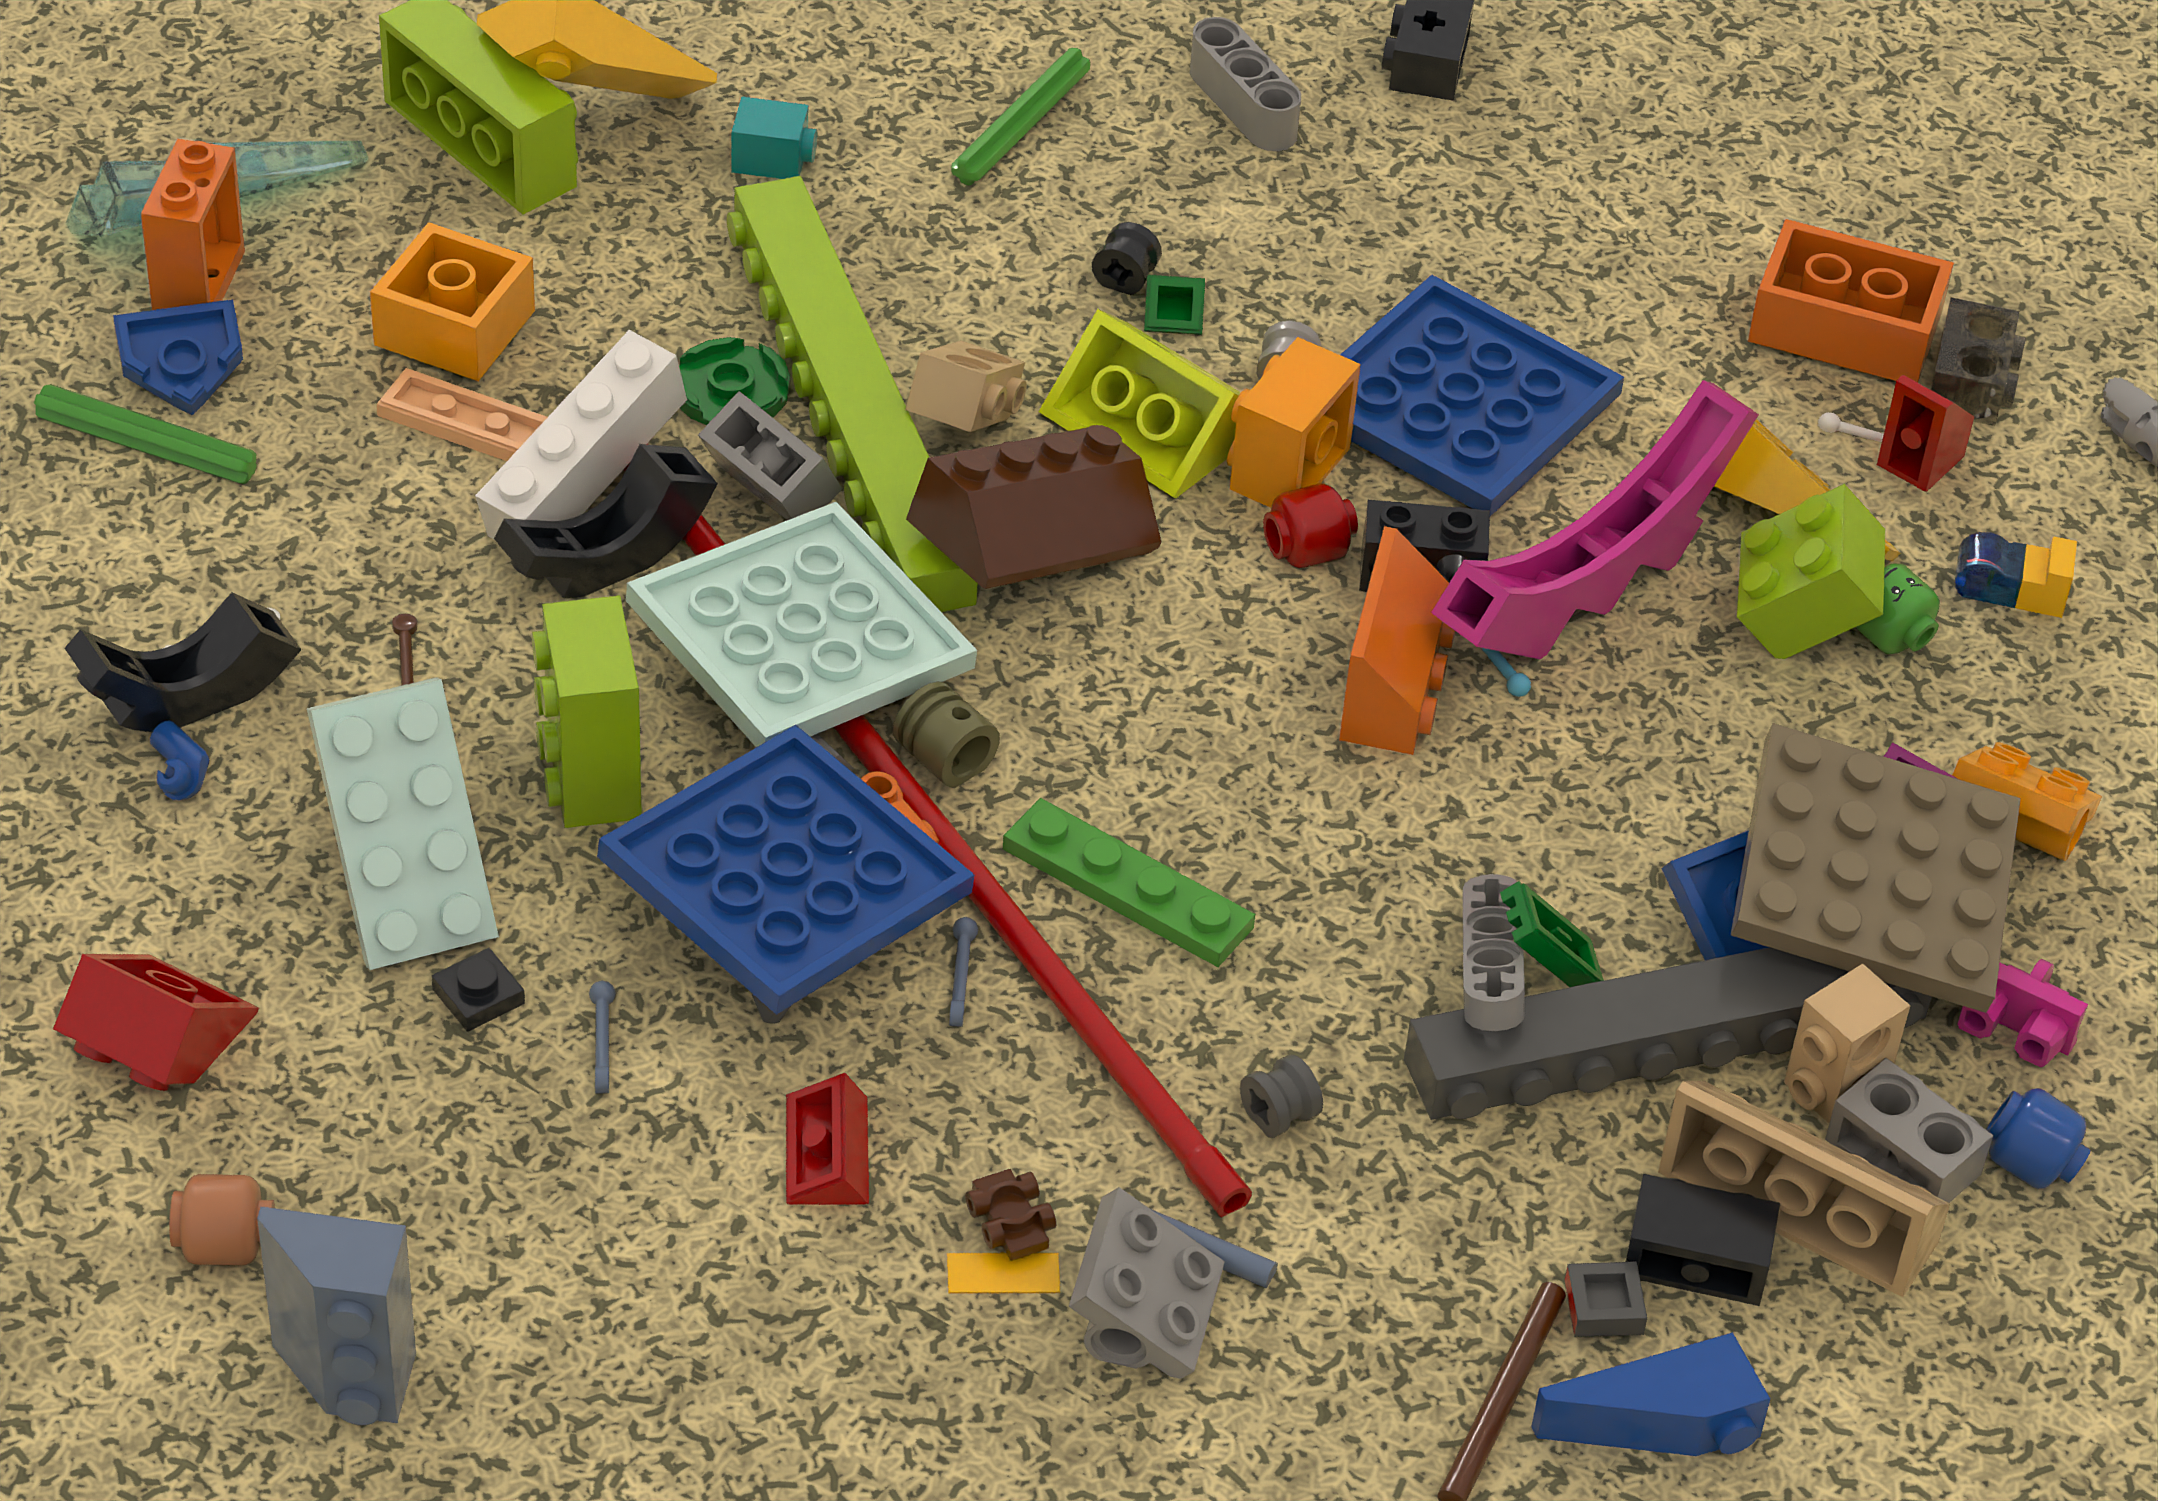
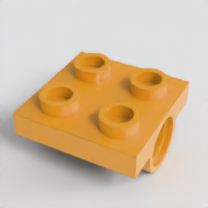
(2051, 805)

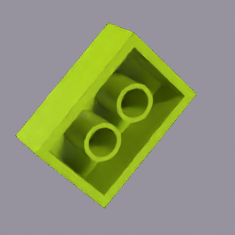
(589, 711)

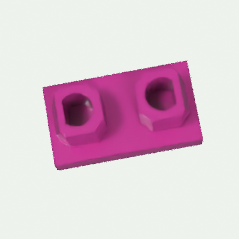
(2032, 1007)

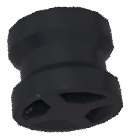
(1126, 258)

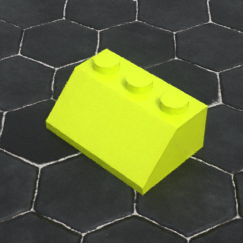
(1151, 397)

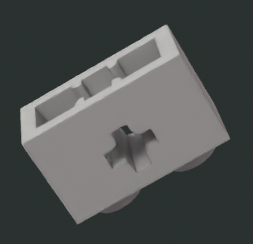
(769, 459)

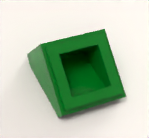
(1174, 304)

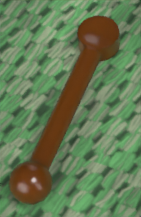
(405, 626)

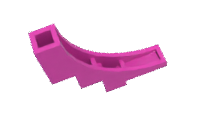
(1647, 520)

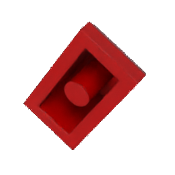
(1923, 435)

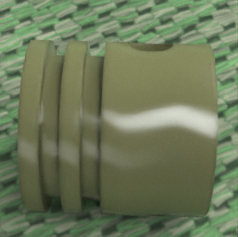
(944, 729)

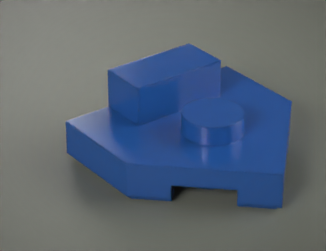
(180, 350)

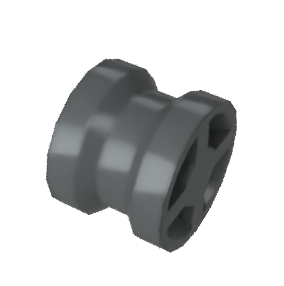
(1281, 1095)

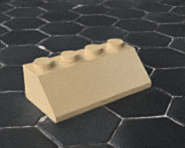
(1825, 1195)

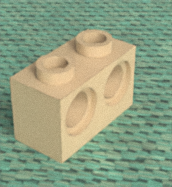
(966, 386)
(1843, 1037)

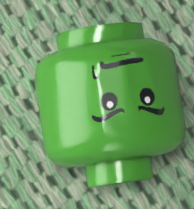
(1907, 613)

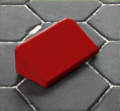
(827, 1144)

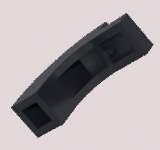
(621, 535)
(204, 674)

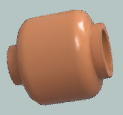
(217, 1219)

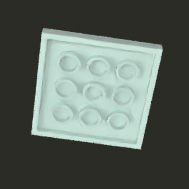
(800, 625)

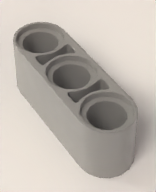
(1245, 84)

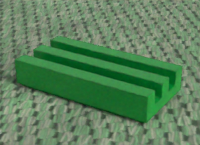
(1550, 937)

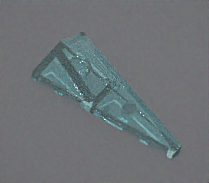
(125, 186)

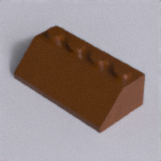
(1037, 506)

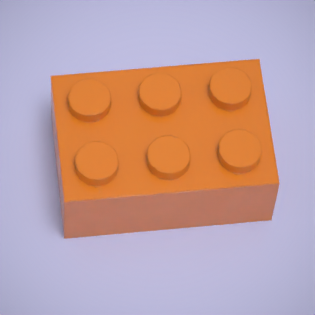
(1850, 301)

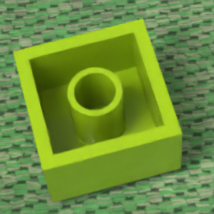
(1811, 572)

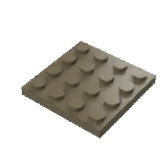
(1877, 867)

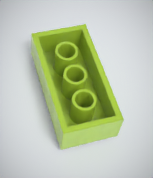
(479, 102)

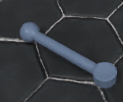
(964, 931)
(602, 994)

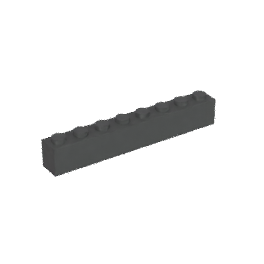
(1621, 1031)

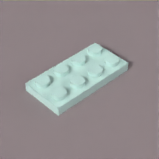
(403, 822)

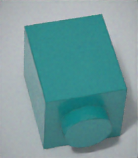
(771, 138)

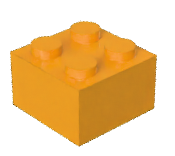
(453, 301)
(1293, 422)

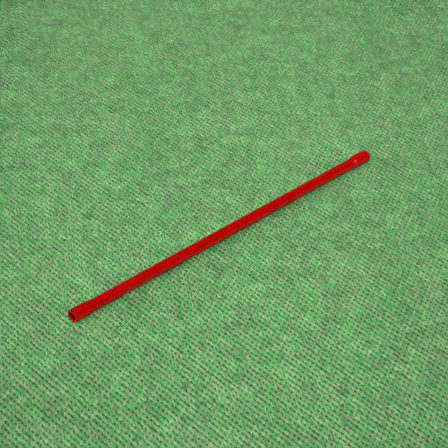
(1201, 1161)

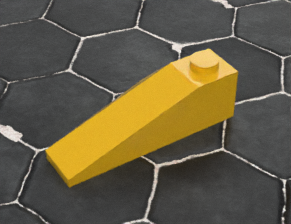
(592, 48)
(1772, 480)

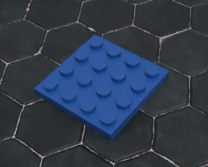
(1470, 394)
(785, 868)

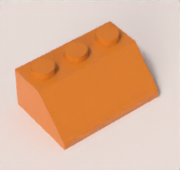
(1396, 651)

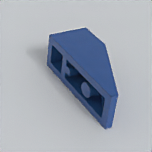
(1665, 1403)

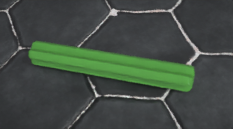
(1020, 116)
(146, 434)

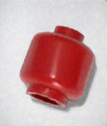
(1310, 526)

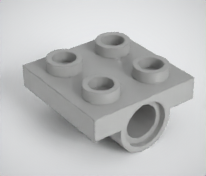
(1144, 1288)

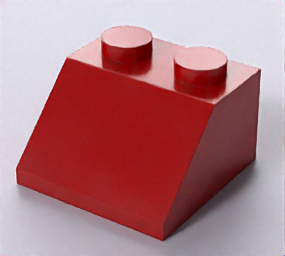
(149, 1017)

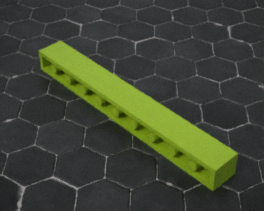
(843, 375)

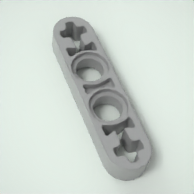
(1491, 957)

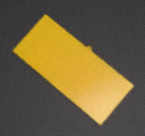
(999, 1275)

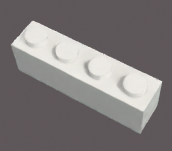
(587, 437)

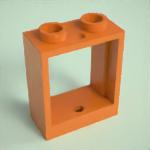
(193, 226)

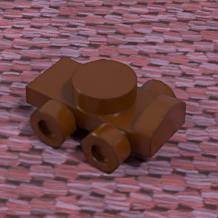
(1009, 1213)

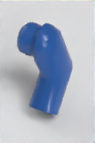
(185, 761)

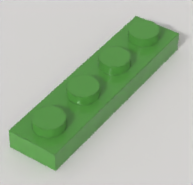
(1129, 882)

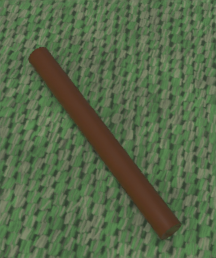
(1502, 1393)

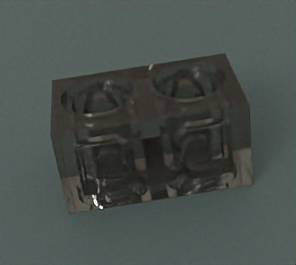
(1975, 358)

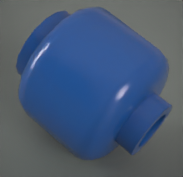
(2038, 1138)

